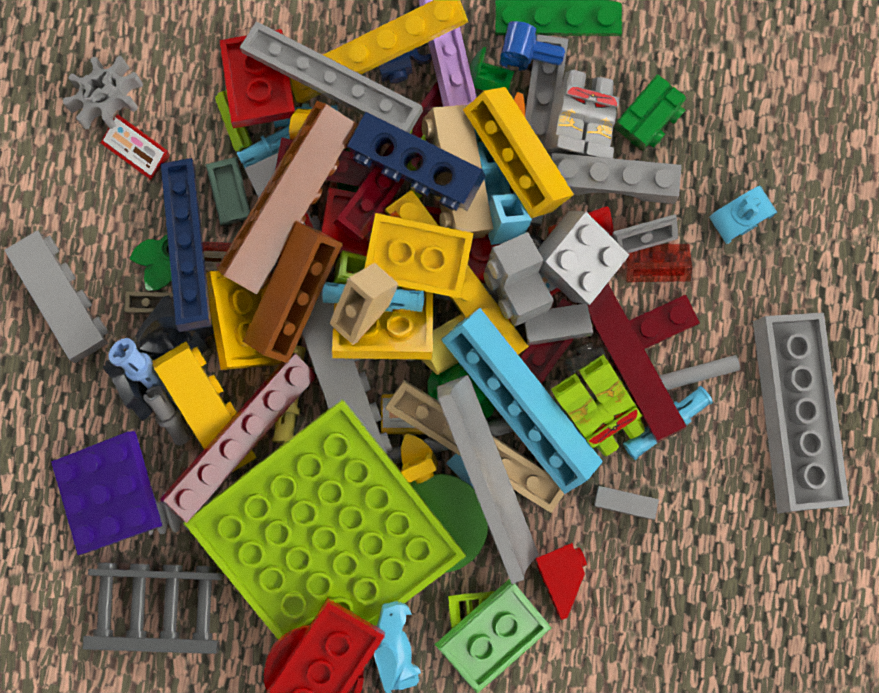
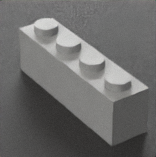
(56, 296)

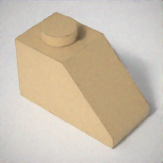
(363, 302)

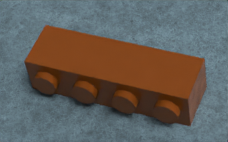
(292, 292)

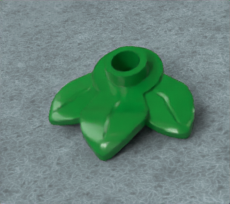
(156, 258)

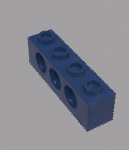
(375, 132)

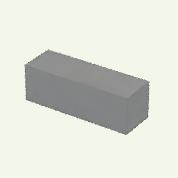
(626, 503)

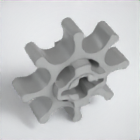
(103, 92)

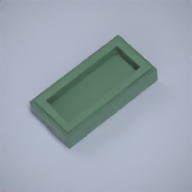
(228, 191)

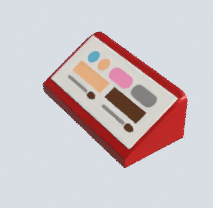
(135, 147)

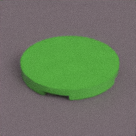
(459, 512)

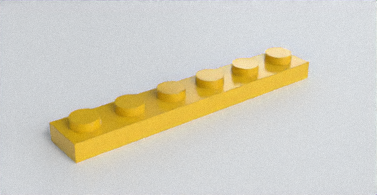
(392, 40)
(473, 292)

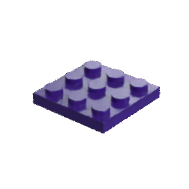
(106, 493)

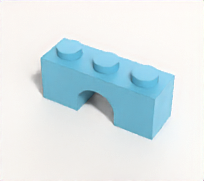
(506, 209)

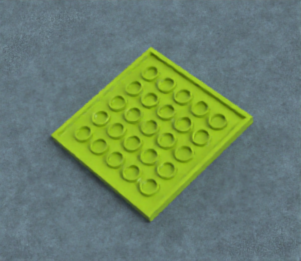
(323, 524)

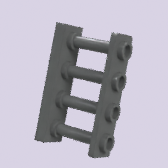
(169, 638)

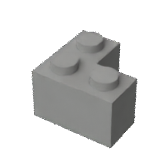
(516, 279)

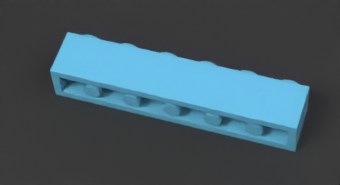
(522, 401)

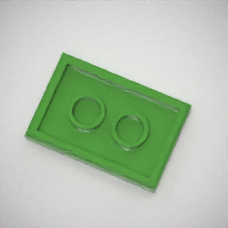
(493, 636)

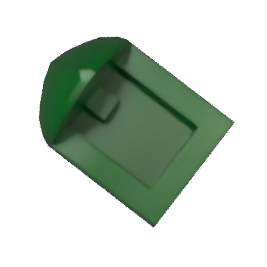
(489, 76)

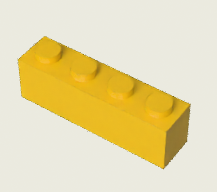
(518, 152)
(196, 393)

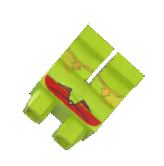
(607, 414)

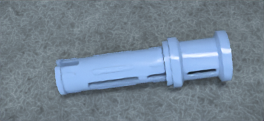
(136, 365)

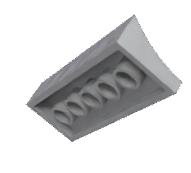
(800, 412)
(488, 476)

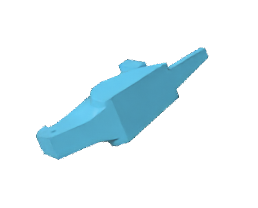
(394, 651)

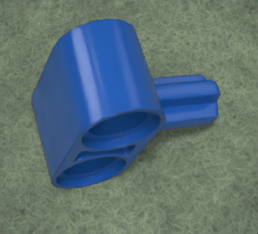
(521, 47)

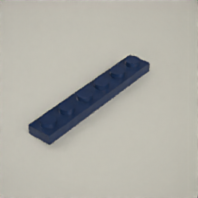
(185, 245)

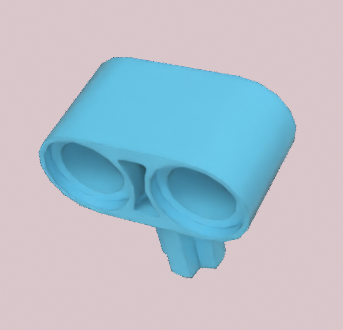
(742, 214)

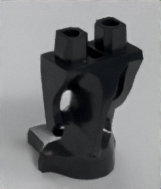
(155, 344)

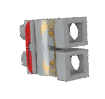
(582, 118)

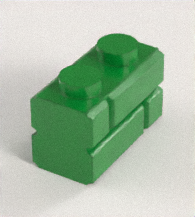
(651, 113)

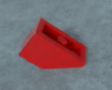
(562, 576)

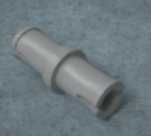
(168, 415)

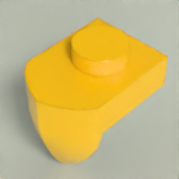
(417, 459)

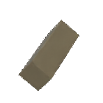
(143, 302)

